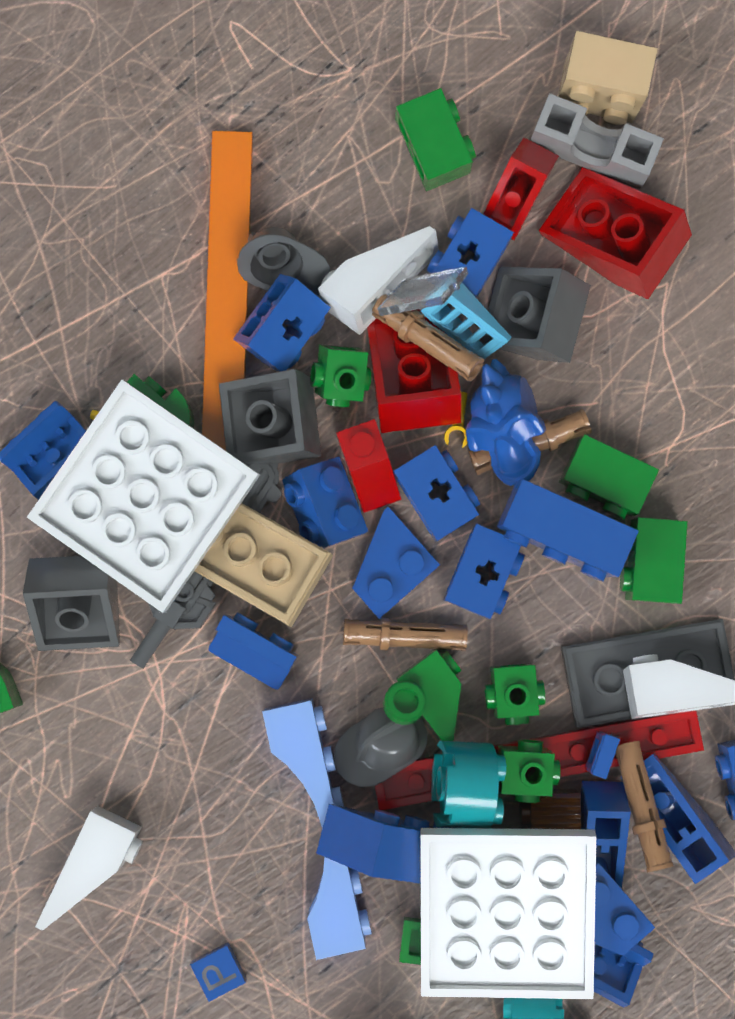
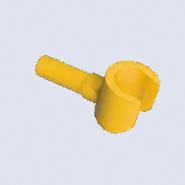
(460, 426)

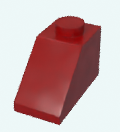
(520, 185)
(368, 465)

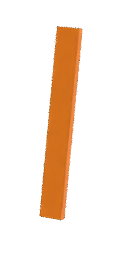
(225, 286)

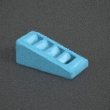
(468, 305)

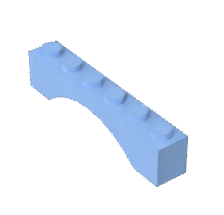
(334, 913)

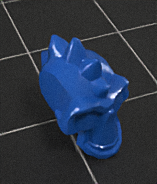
(504, 423)

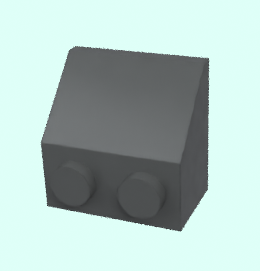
(539, 311)
(270, 418)
(71, 604)

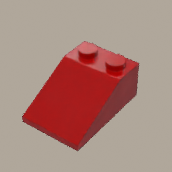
(618, 231)
(410, 384)

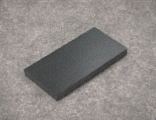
(597, 666)

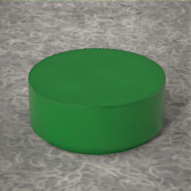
(404, 702)

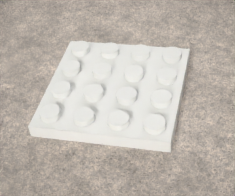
(143, 496)
(508, 912)

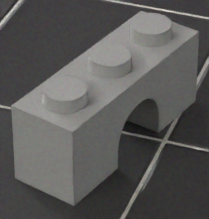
(618, 154)

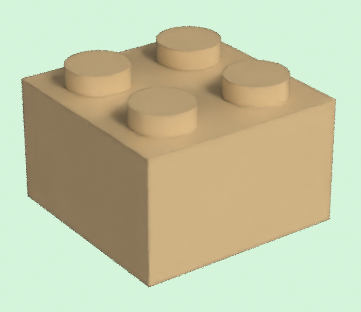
(607, 76)

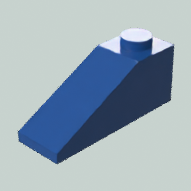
(608, 813)
(689, 829)

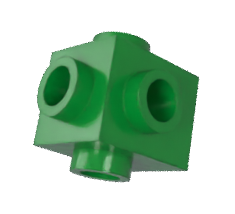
(338, 361)
(503, 681)
(541, 778)

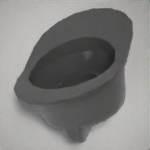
(278, 252)
(378, 749)

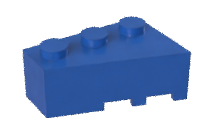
(566, 531)
(374, 842)

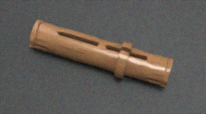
(414, 328)
(556, 433)
(397, 634)
(643, 807)

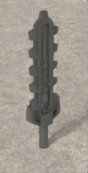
(195, 599)

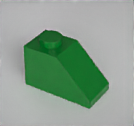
(442, 689)

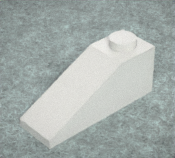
(366, 277)
(673, 688)
(96, 856)

